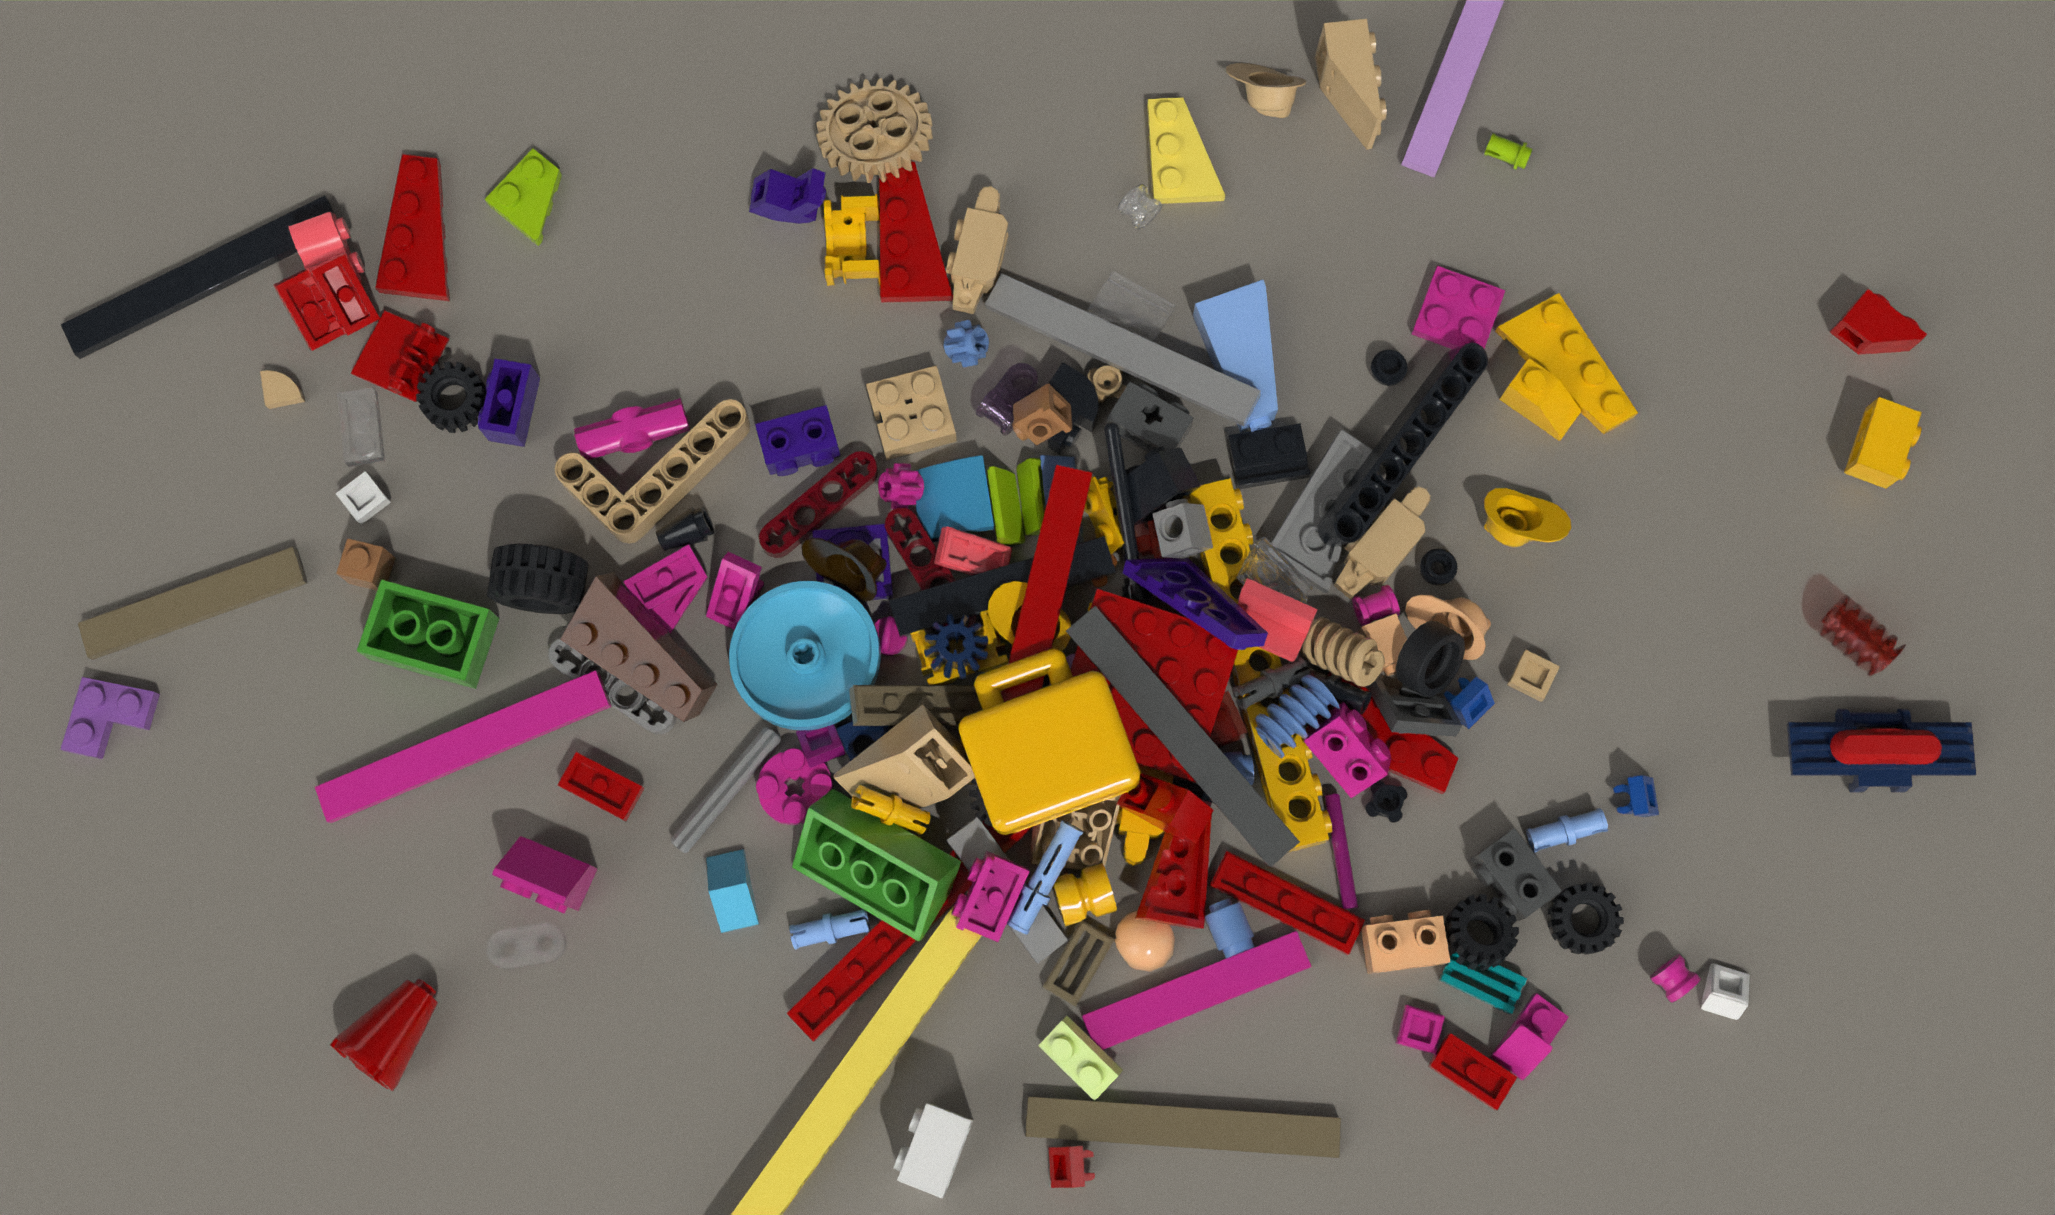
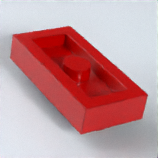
(601, 786)
(1472, 1071)

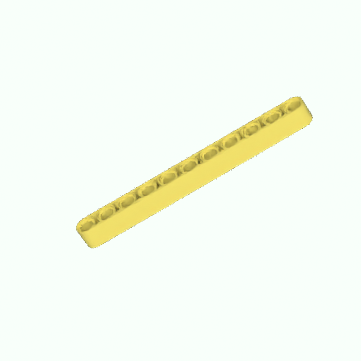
(859, 1071)

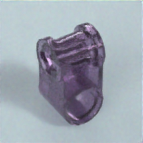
(999, 402)

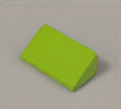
(1031, 495)
(1005, 506)

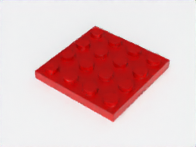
(1183, 658)

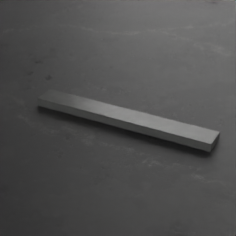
(1182, 737)

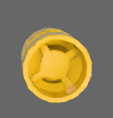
(1084, 894)

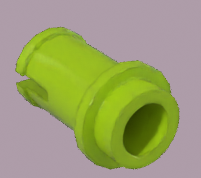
(1508, 151)

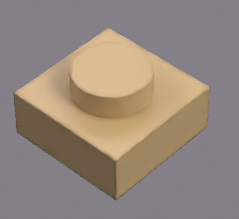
(1533, 675)

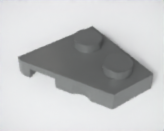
(1413, 713)

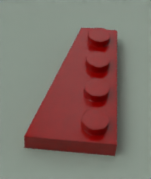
(1412, 755)

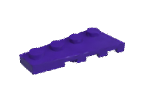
(1198, 598)

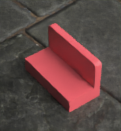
(1280, 615)

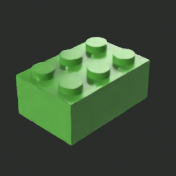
(428, 634)

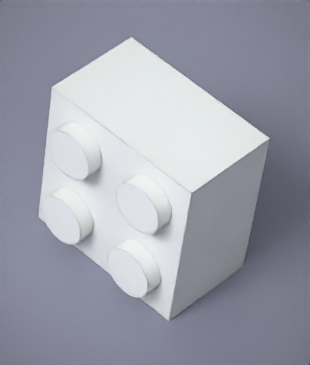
(934, 1149)

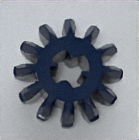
(956, 632)

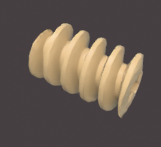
(1343, 652)

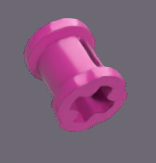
(1375, 605)

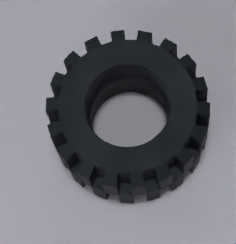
(537, 578)

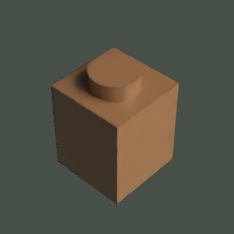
(365, 564)

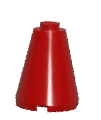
(388, 1033)

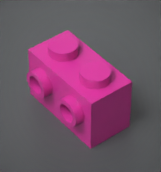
(1349, 750)

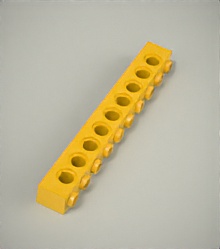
(1313, 830)

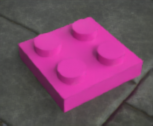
(1457, 310)

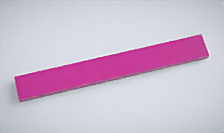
(462, 747)

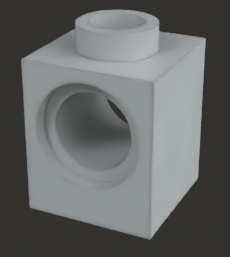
(1195, 533)

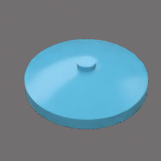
(802, 654)

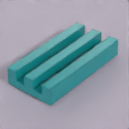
(1512, 993)

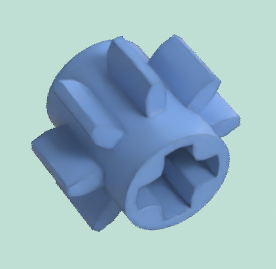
(966, 343)

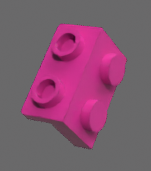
(990, 896)

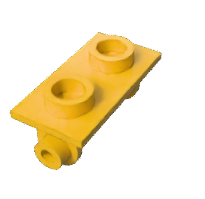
(1100, 509)

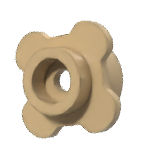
(1103, 374)

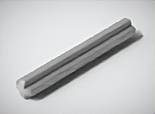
(725, 789)

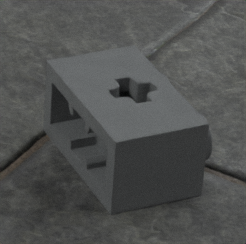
(1139, 404)

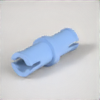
(1567, 830)
(829, 928)

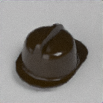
(848, 564)

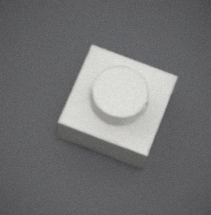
(363, 498)

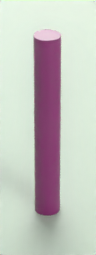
(1341, 852)

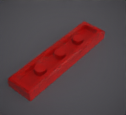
(1287, 903)

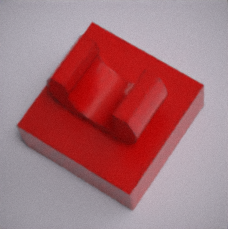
(1068, 1166)

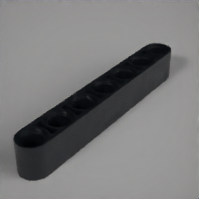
(1389, 451)

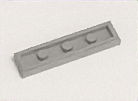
(973, 841)

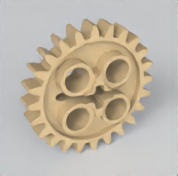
(874, 130)

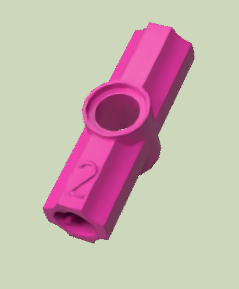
(631, 429)

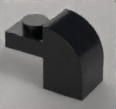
(1084, 405)

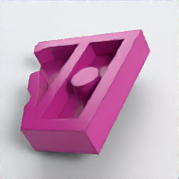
(668, 586)

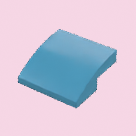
(955, 497)

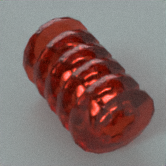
(1859, 636)

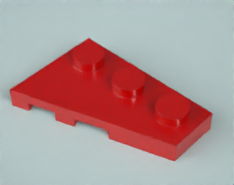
(1178, 882)

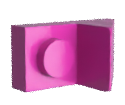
(734, 590)
(1529, 1037)

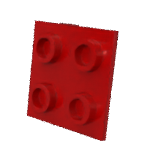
(399, 355)

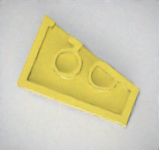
(1178, 157)

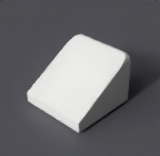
(1726, 992)

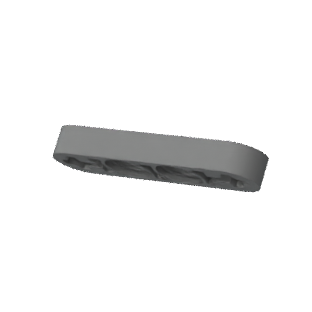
(612, 687)

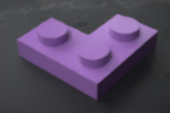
(98, 707)

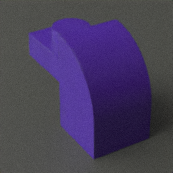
(787, 197)

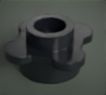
(1394, 794)

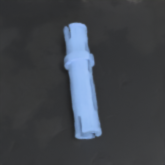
(1022, 916)

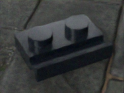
(1268, 456)

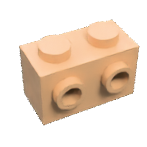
(1405, 943)

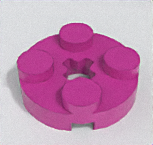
(773, 787)

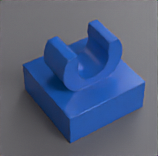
(1471, 702)
(1642, 796)

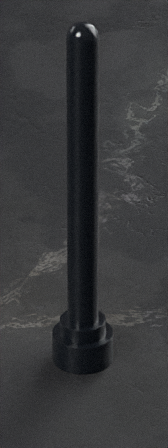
(1124, 510)

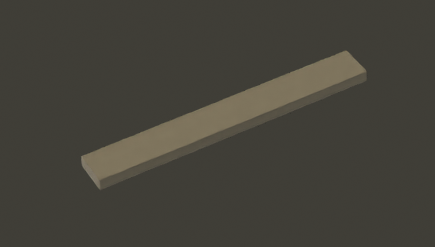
(1183, 1127)

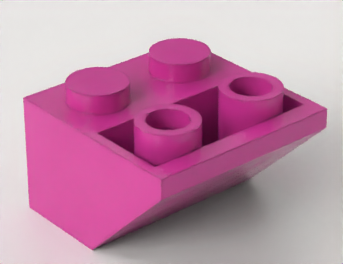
(549, 873)

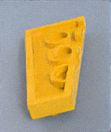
(1560, 345)

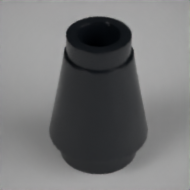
(688, 528)

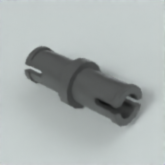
(1270, 683)

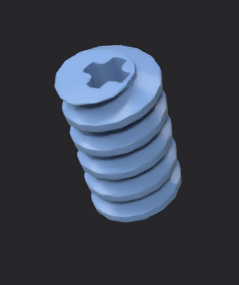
(1294, 714)

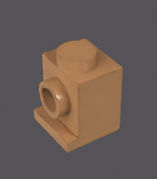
(1041, 415)

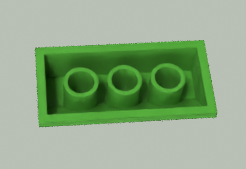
(875, 864)

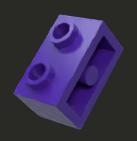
(508, 402)
(798, 441)

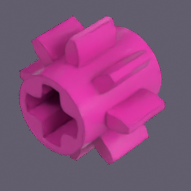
(901, 486)

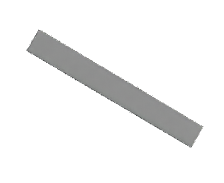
(1123, 349)

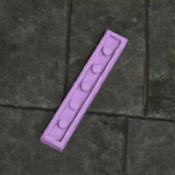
(1451, 86)

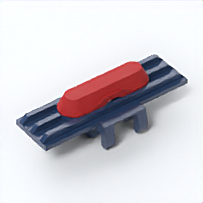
(1880, 755)

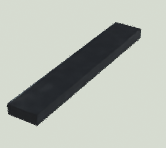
(972, 594)

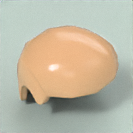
(1144, 943)

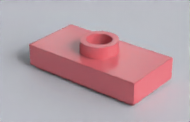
(970, 552)

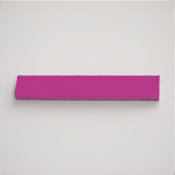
(1196, 991)

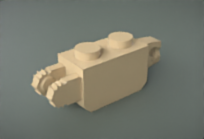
(979, 251)
(1384, 544)

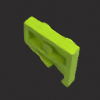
(527, 195)

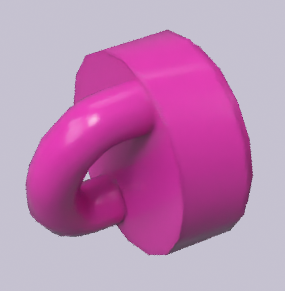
(889, 636)

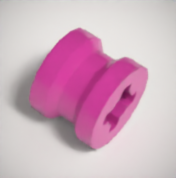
(1675, 978)

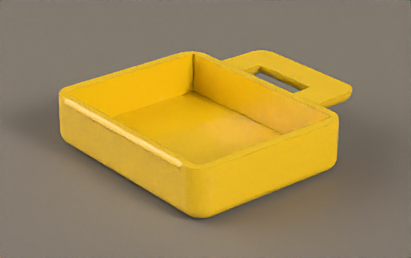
(1046, 747)

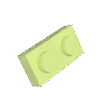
(1080, 1058)

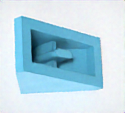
(731, 891)

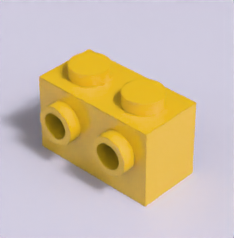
(1884, 443)

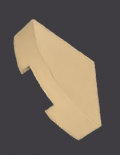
(279, 390)

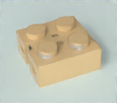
(911, 412)

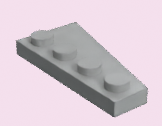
(1298, 533)

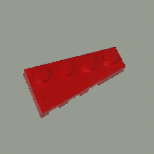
(908, 244)
(414, 246)

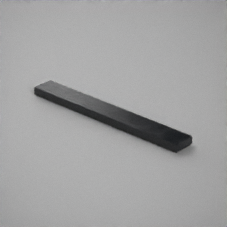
(188, 282)

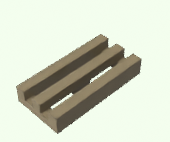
(1062, 991)

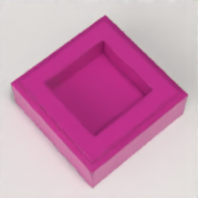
(1420, 1029)

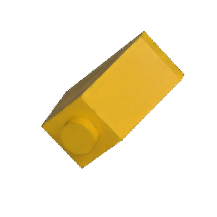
(1541, 399)

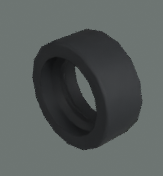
(1430, 658)

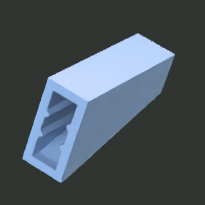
(1240, 345)

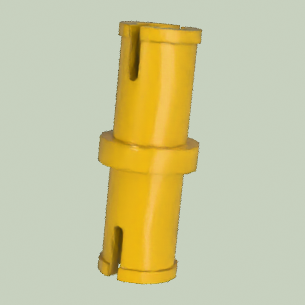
(890, 809)

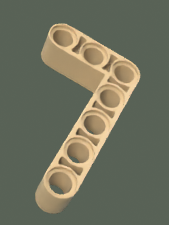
(658, 477)

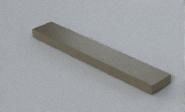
(192, 603)

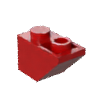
(1877, 327)
(1167, 807)

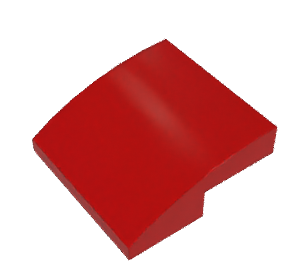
(326, 301)

